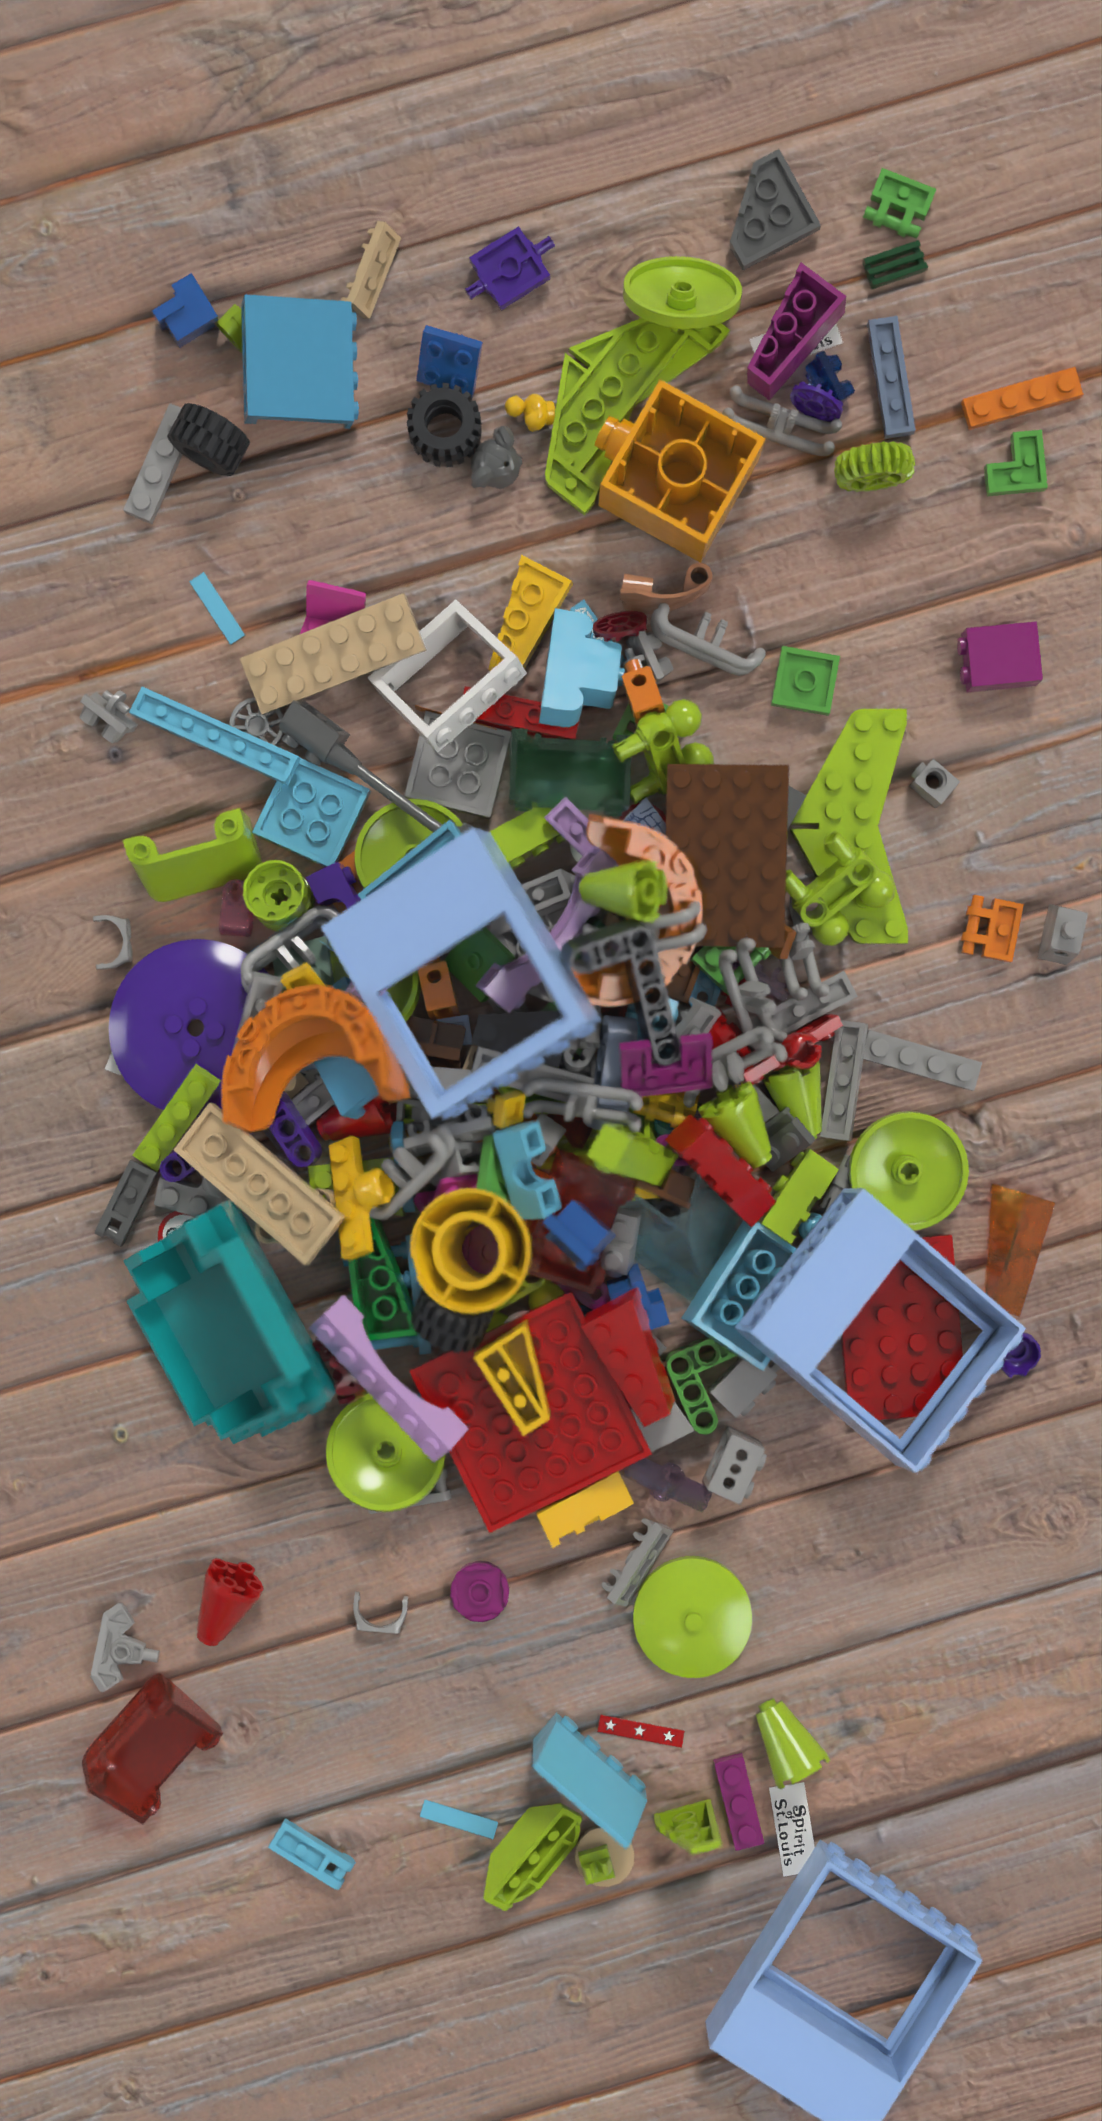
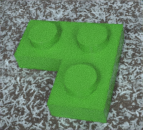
(1026, 470)

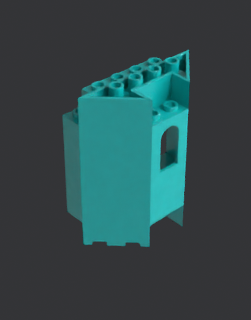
(226, 1328)

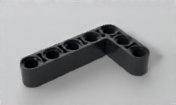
(639, 980)

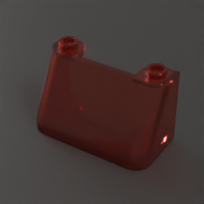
(601, 1194)
(146, 1747)

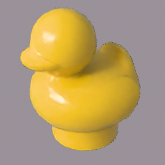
(535, 410)

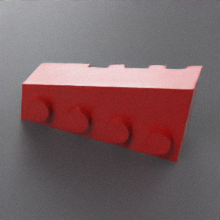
(720, 1169)

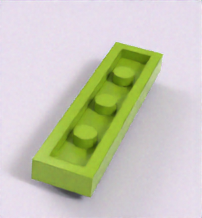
(176, 1117)

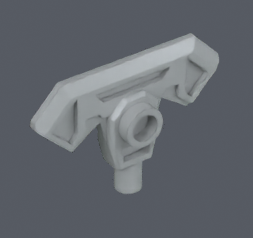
(117, 1648)

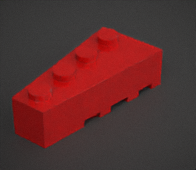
(631, 1355)

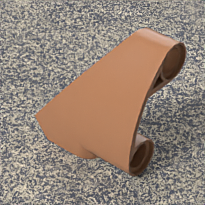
(637, 590)

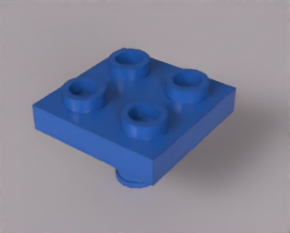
(448, 359)

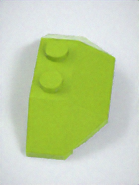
(530, 1853)

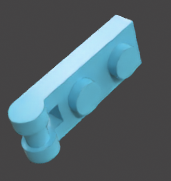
(311, 1854)

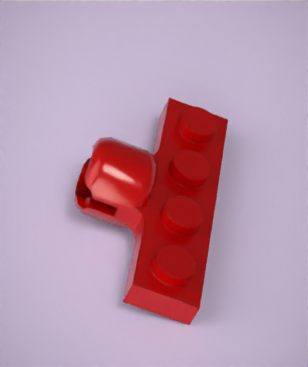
(800, 1048)

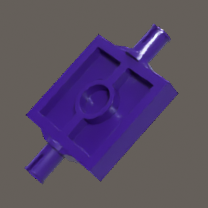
(509, 268)

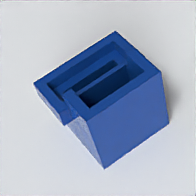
(187, 313)
(579, 1234)
(651, 1300)

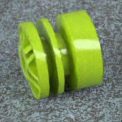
(271, 883)

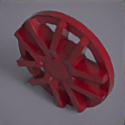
(620, 625)

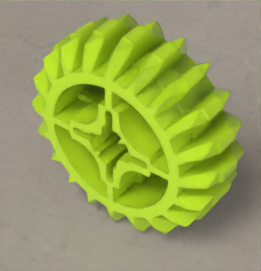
(874, 466)

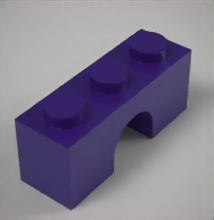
(334, 885)

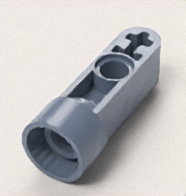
(607, 1068)

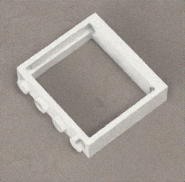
(474, 702)

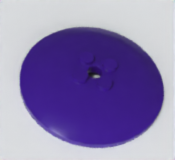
(160, 1001)

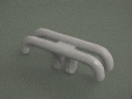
(782, 423)
(701, 649)
(667, 921)
(285, 939)
(802, 949)
(750, 994)
(729, 1063)
(583, 1102)
(414, 1174)

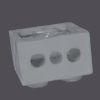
(734, 1465)

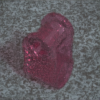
(234, 915)

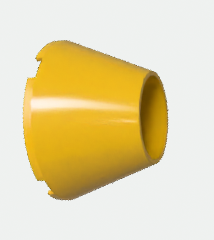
(439, 1254)

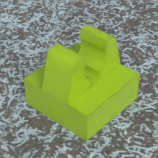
(596, 1864)

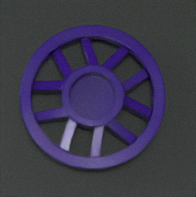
(816, 402)

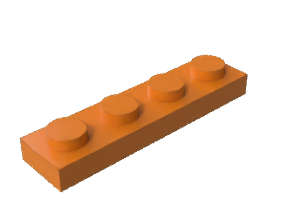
(1022, 398)

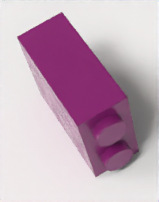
(1000, 657)

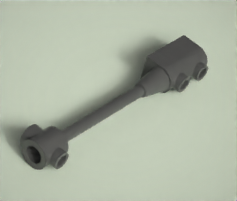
(326, 744)

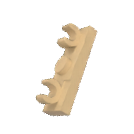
(373, 269)

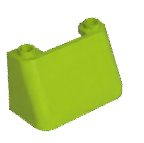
(197, 866)

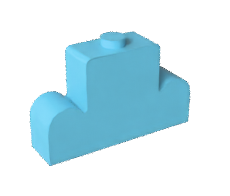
(578, 670)

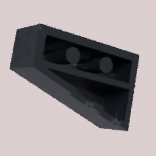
(507, 1030)

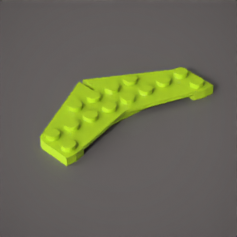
(619, 376)
(850, 799)

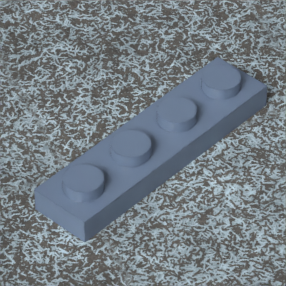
(891, 377)

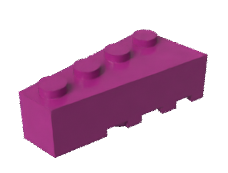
(798, 326)

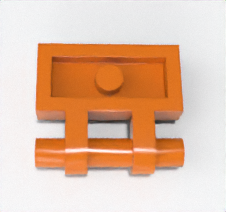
(1001, 929)

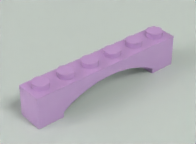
(511, 981)
(429, 1427)

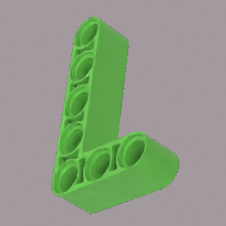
(690, 1376)

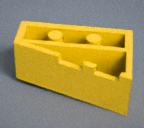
(516, 1377)
(584, 1507)

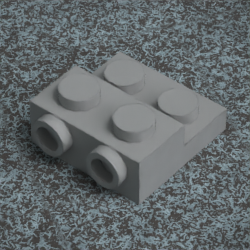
(620, 1252)

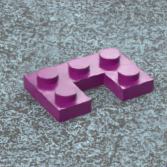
(687, 1074)

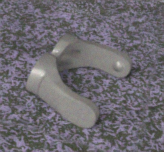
(126, 953)
(364, 1625)

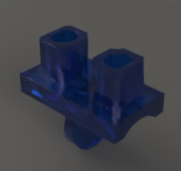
(823, 372)

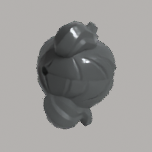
(489, 460)

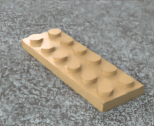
(333, 654)
(260, 1184)

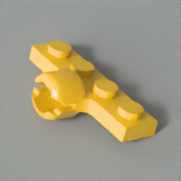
(356, 1196)

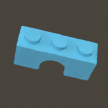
(527, 1192)

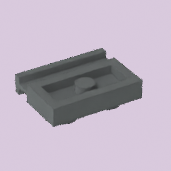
(786, 1138)

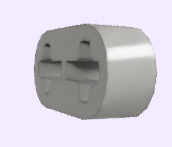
(584, 1058)

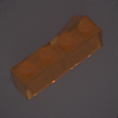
(1014, 1244)

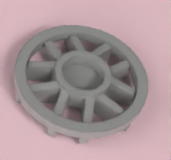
(255, 723)

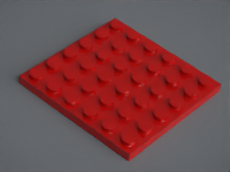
(581, 1443)

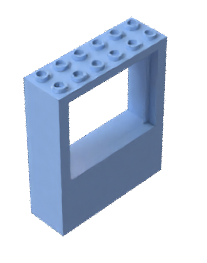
(424, 917)
(827, 1287)
(810, 2045)

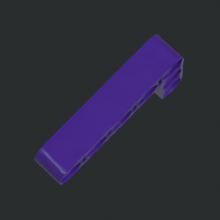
(290, 1143)

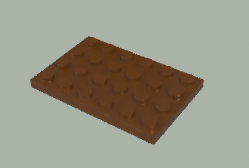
(735, 837)

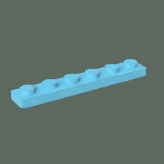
(214, 735)

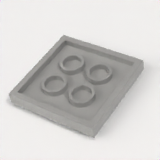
(463, 773)

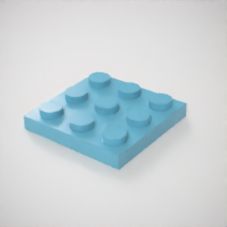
(312, 813)

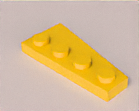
(530, 609)

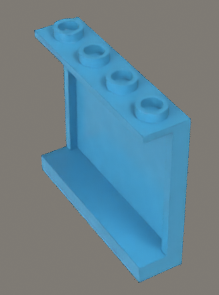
(298, 360)

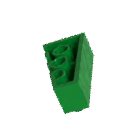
(380, 1290)

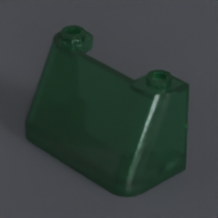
(582, 770)

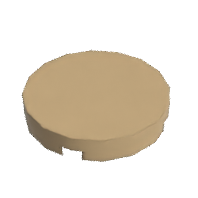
(621, 1858)

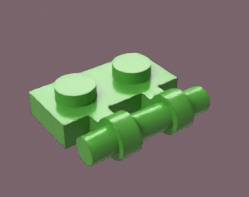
(902, 195)

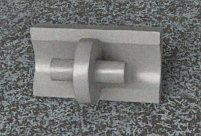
(643, 648)
(111, 710)

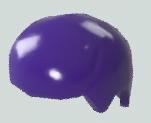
(1023, 1357)

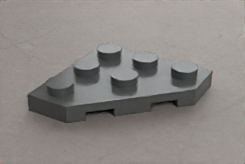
(771, 212)

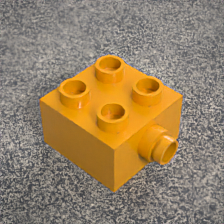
(676, 469)

